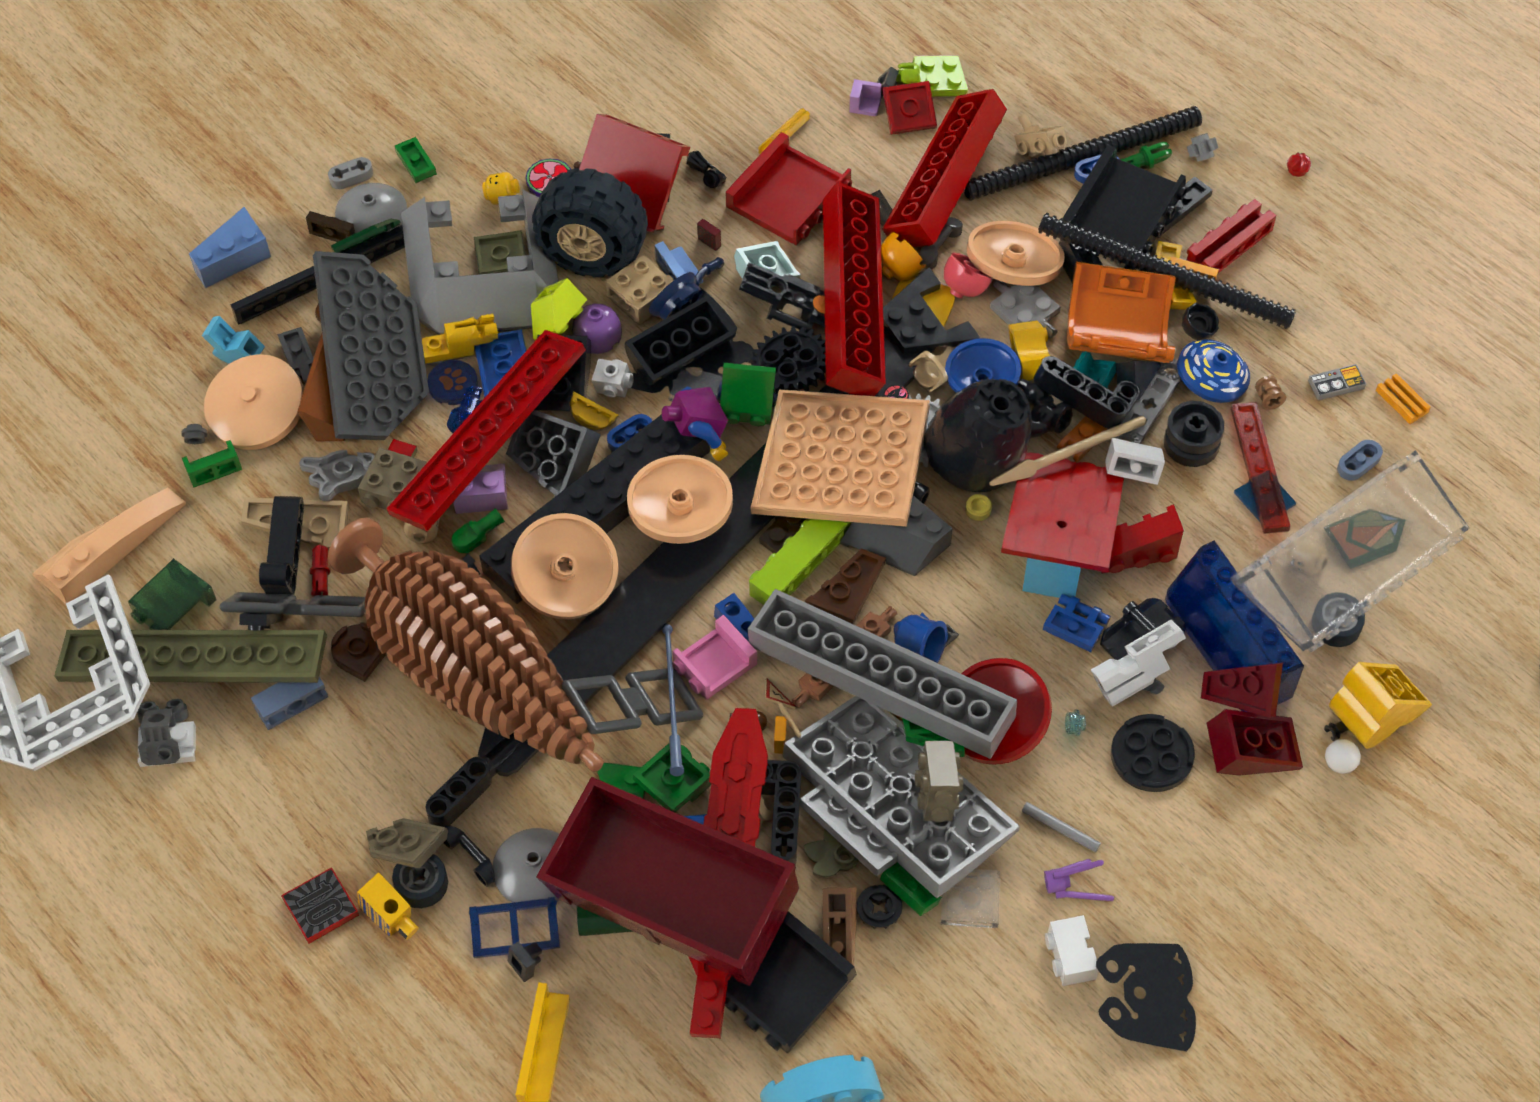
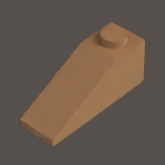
(840, 920)

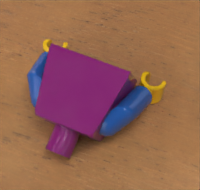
(700, 416)

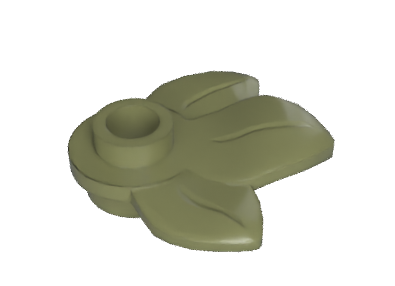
(827, 855)

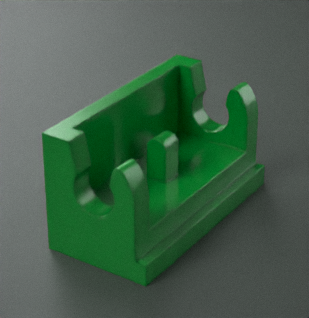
(213, 466)

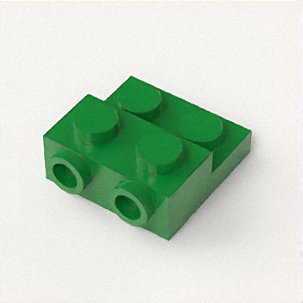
(671, 790)

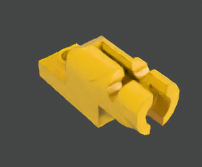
(460, 338)

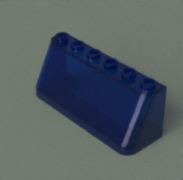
(1226, 623)

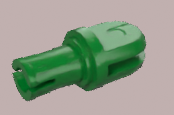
(1150, 155)
(474, 533)

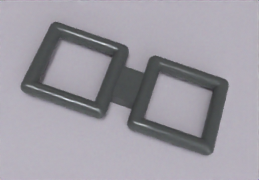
(288, 604)
(632, 700)

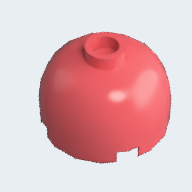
(964, 277)

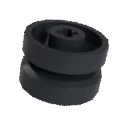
(1193, 433)

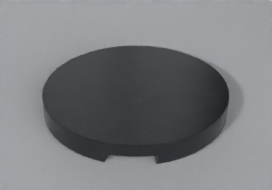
(1152, 753)

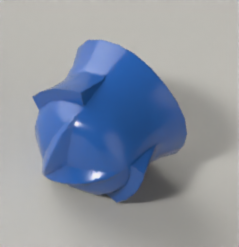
(920, 632)

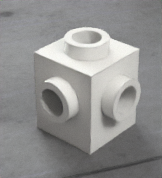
(612, 378)

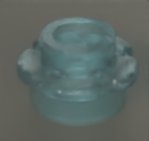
(1075, 722)

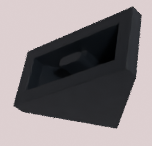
(1137, 372)

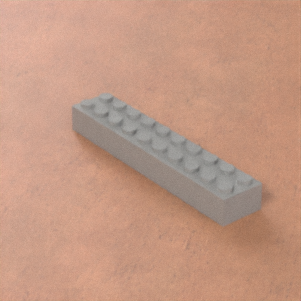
(883, 673)

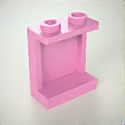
(715, 659)

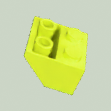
(556, 307)

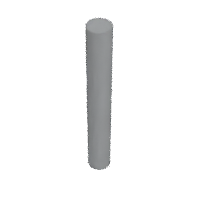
(1061, 827)

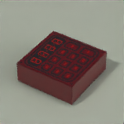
(709, 234)

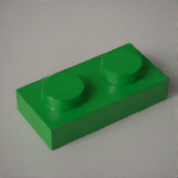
(415, 159)
(909, 889)

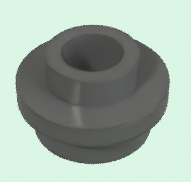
(194, 434)

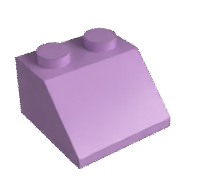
(484, 491)

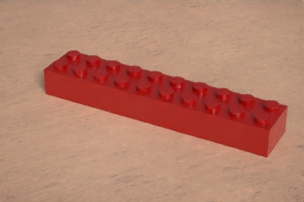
(853, 291)

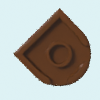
(356, 650)

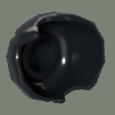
(1200, 321)

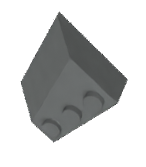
(552, 450)
(904, 547)

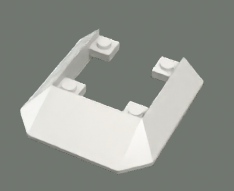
(27, 729)

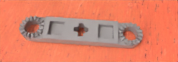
(1157, 394)

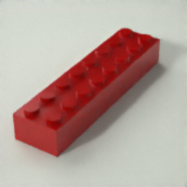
(945, 168)

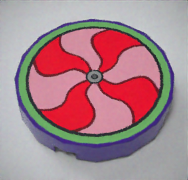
(542, 172)

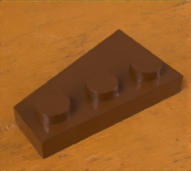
(850, 587)

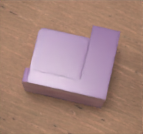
(865, 97)

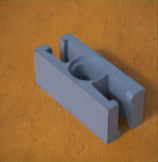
(287, 700)

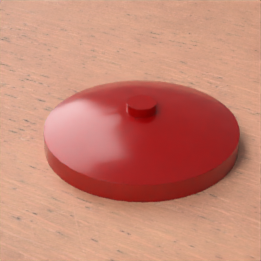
(1032, 709)

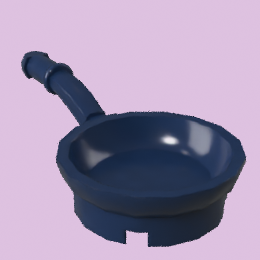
(682, 291)

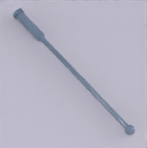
(676, 767)

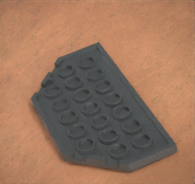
(369, 347)

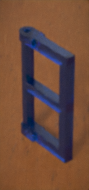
(512, 908)

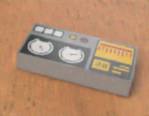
(1337, 382)

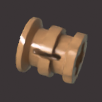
(1270, 392)

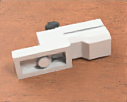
(1140, 667)

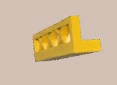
(542, 1046)

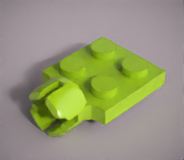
(942, 72)

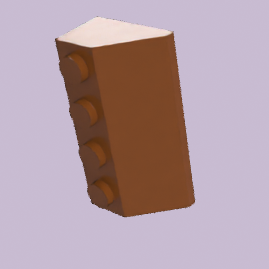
(316, 402)

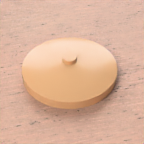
(1015, 253)
(254, 402)
(680, 499)
(564, 566)

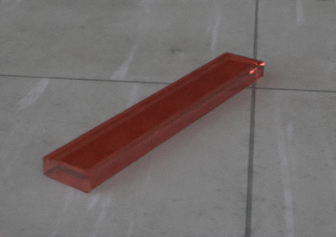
(1260, 468)

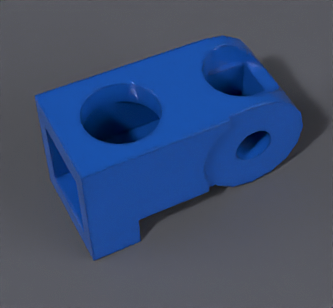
(735, 613)

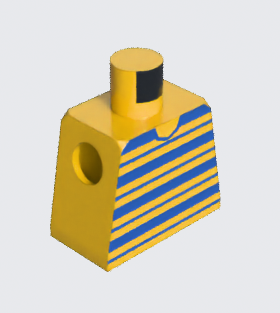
(380, 899)

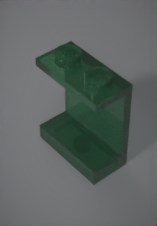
(169, 597)

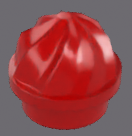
(1298, 164)

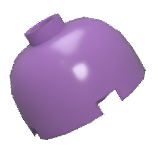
(600, 325)

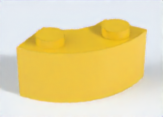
(1029, 344)

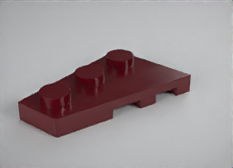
(1245, 688)

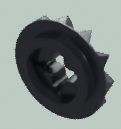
(879, 894)

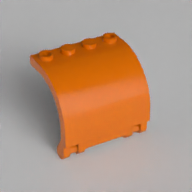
(1120, 312)

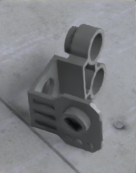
(157, 744)

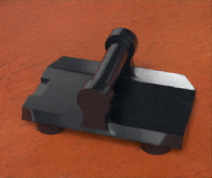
(1135, 623)

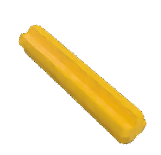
(788, 127)

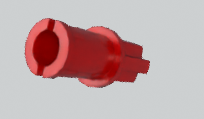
(319, 570)

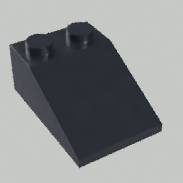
(574, 380)

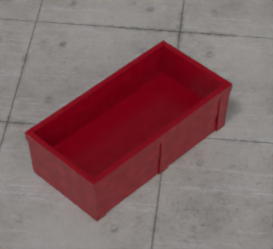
(670, 879)

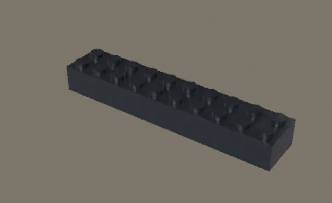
(598, 493)

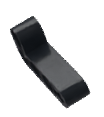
(1085, 394)
(281, 569)
(784, 815)

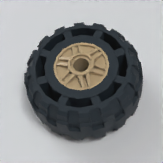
(589, 222)

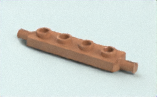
(817, 688)

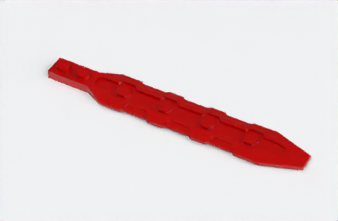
(733, 809)

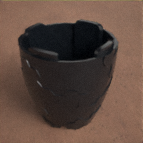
(979, 434)

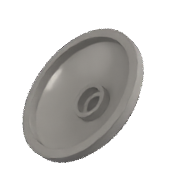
(370, 205)
(515, 873)

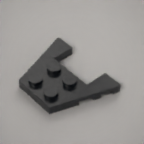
(913, 322)

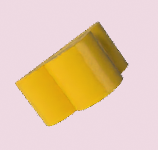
(1377, 702)

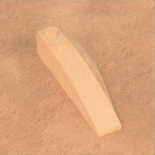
(104, 546)

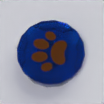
(450, 380)

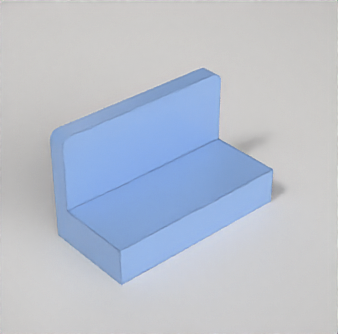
(674, 261)

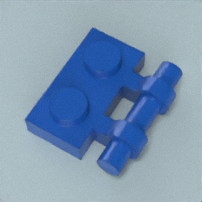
(1074, 628)

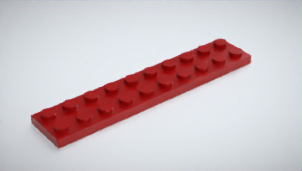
(485, 430)

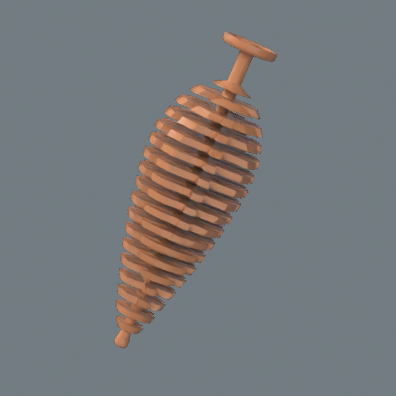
(463, 644)

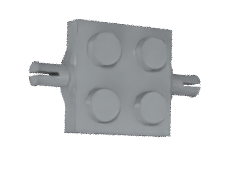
(1025, 304)

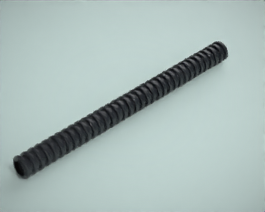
(1072, 155)
(1186, 278)

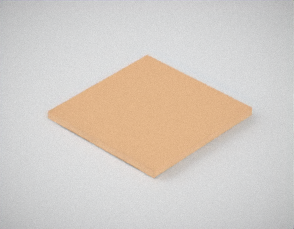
(841, 457)

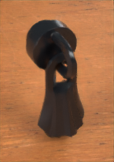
(713, 177)

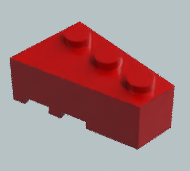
(1147, 541)

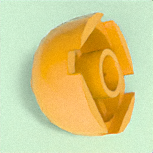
(900, 259)

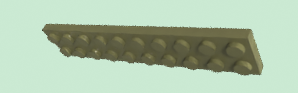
(204, 655)

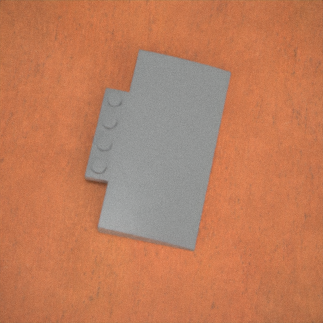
(871, 805)

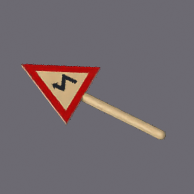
(774, 695)

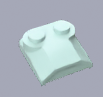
(766, 255)

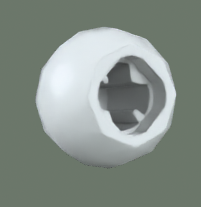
(1342, 756)

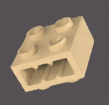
(637, 287)

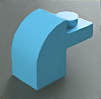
(230, 344)

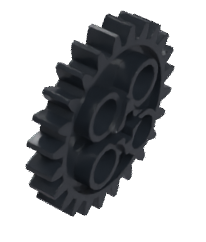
(795, 355)

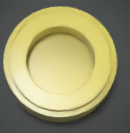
(978, 507)

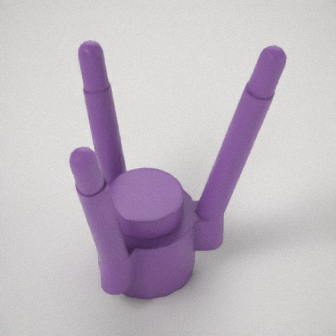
(1058, 880)

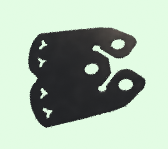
(1165, 997)

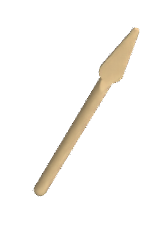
(1029, 467)

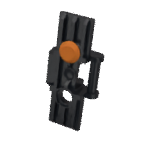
(793, 291)

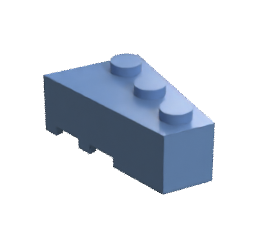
(230, 249)

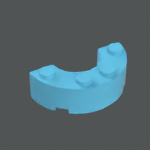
(827, 1081)

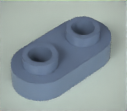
(1357, 461)

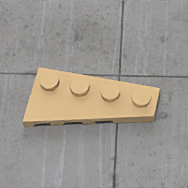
(320, 519)

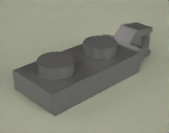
(297, 352)

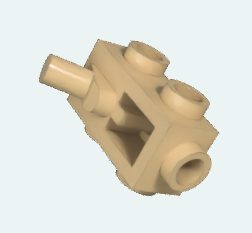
(1039, 140)

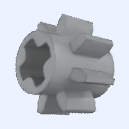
(1202, 147)

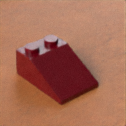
(1253, 743)

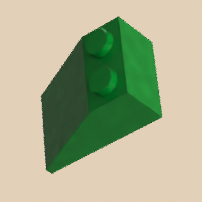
(747, 393)

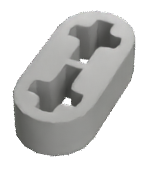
(350, 173)

